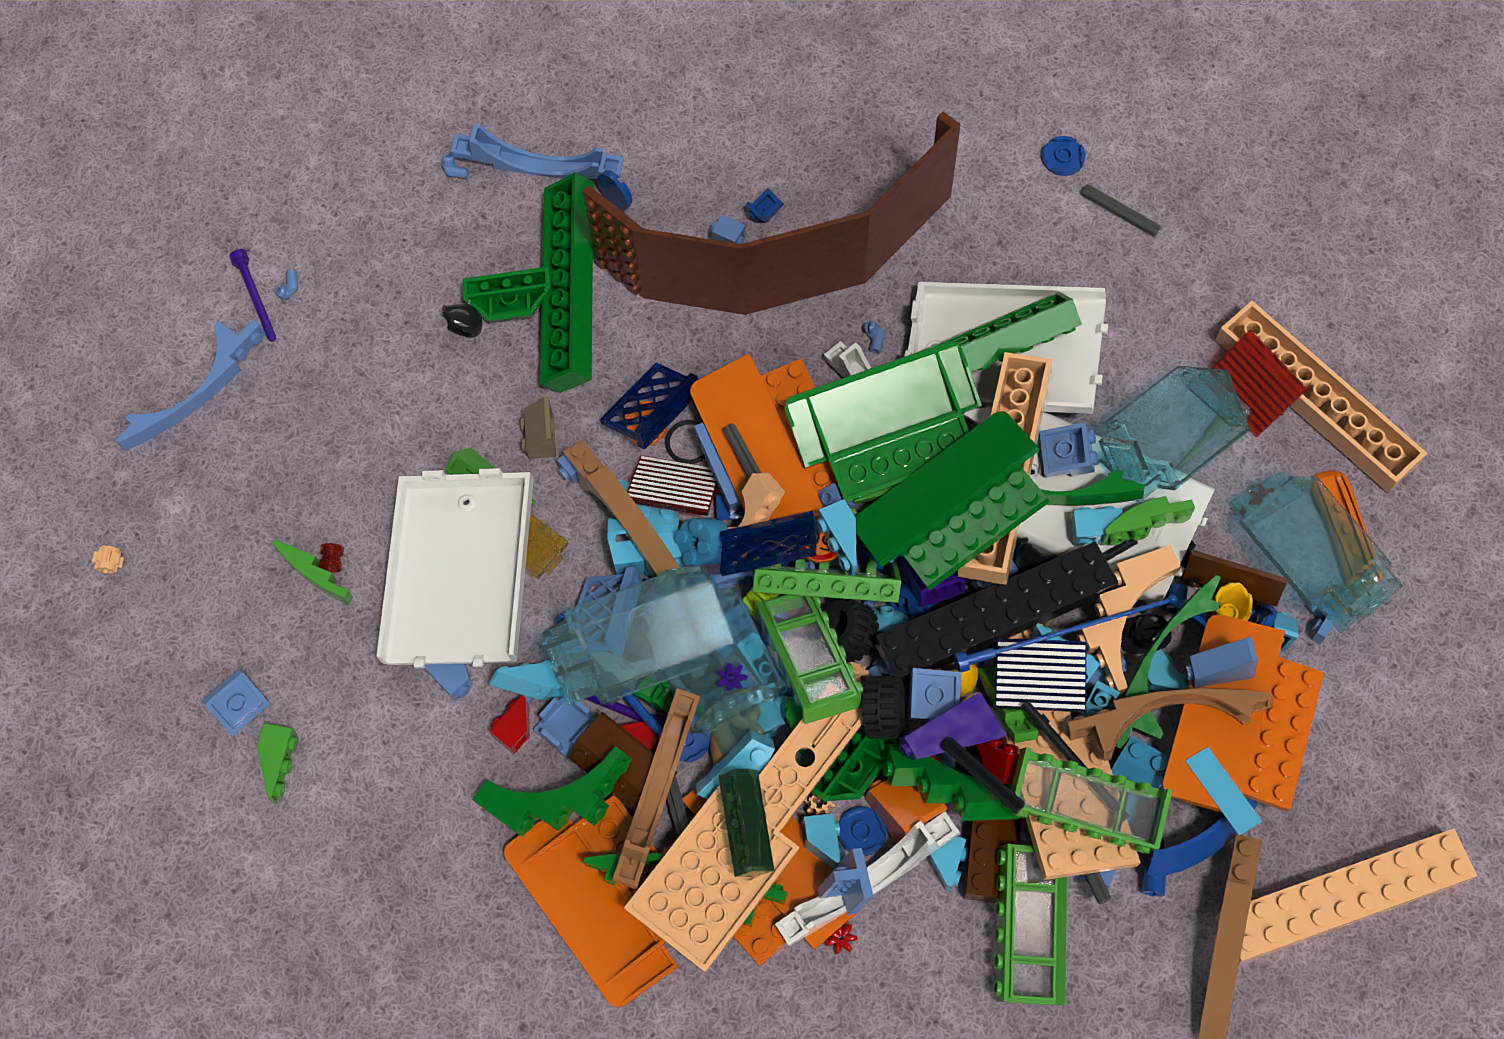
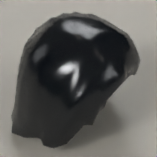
(463, 319)
(1029, 557)

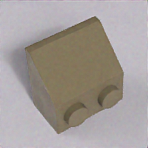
(539, 430)

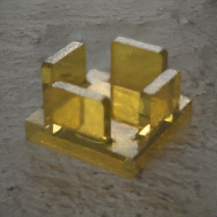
(543, 549)

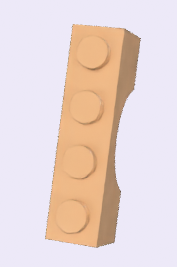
(761, 497)

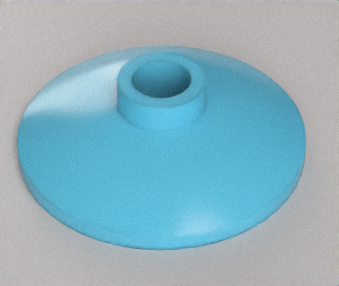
(889, 618)

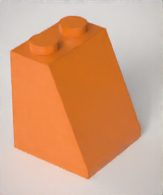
(901, 807)

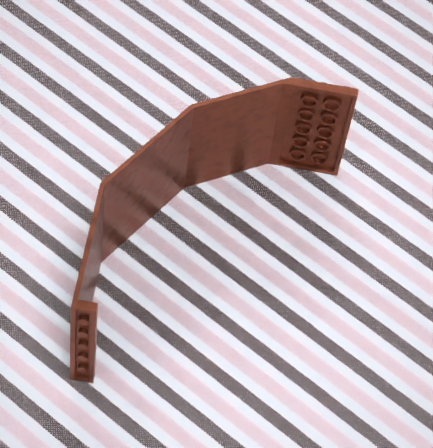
(780, 266)

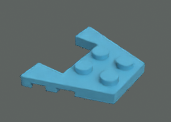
(661, 519)

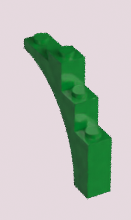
(943, 785)
(555, 807)

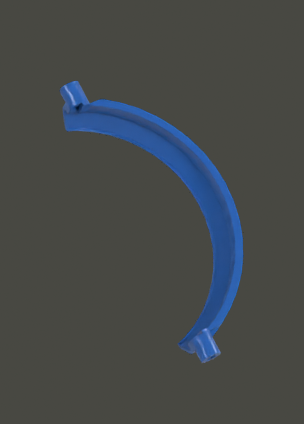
(1208, 842)

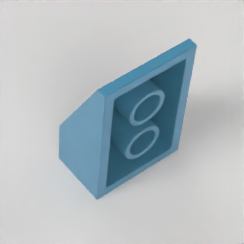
(1141, 763)

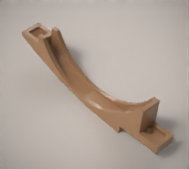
(602, 483)
(1111, 725)
(656, 789)
(1230, 938)

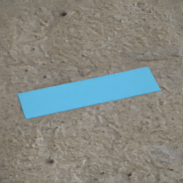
(1223, 791)

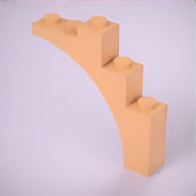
(1134, 578)

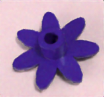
(734, 680)

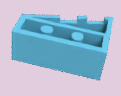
(626, 554)
(750, 752)

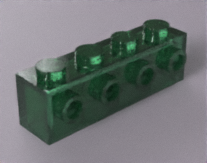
(746, 823)

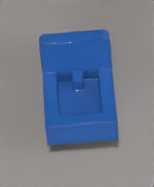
(765, 206)

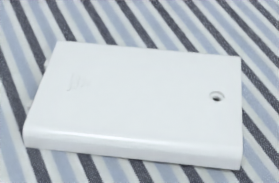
(954, 308)
(1051, 529)
(456, 569)

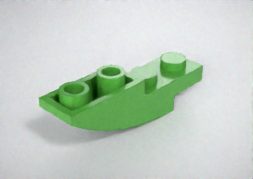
(1140, 519)

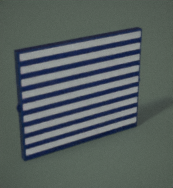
(1044, 673)

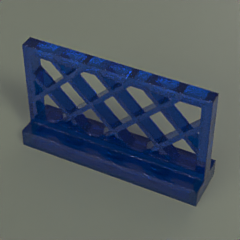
(665, 411)
(762, 535)

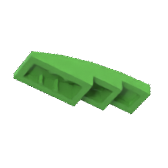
(307, 567)
(1014, 720)

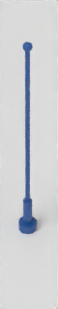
(963, 661)

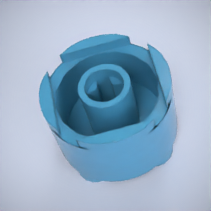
(700, 541)

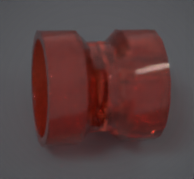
(331, 557)

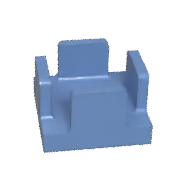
(563, 724)

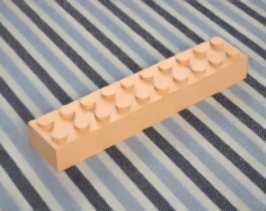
(1023, 396)
(1332, 404)
(1354, 893)

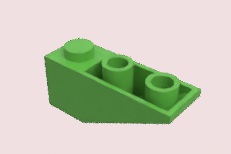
(274, 752)

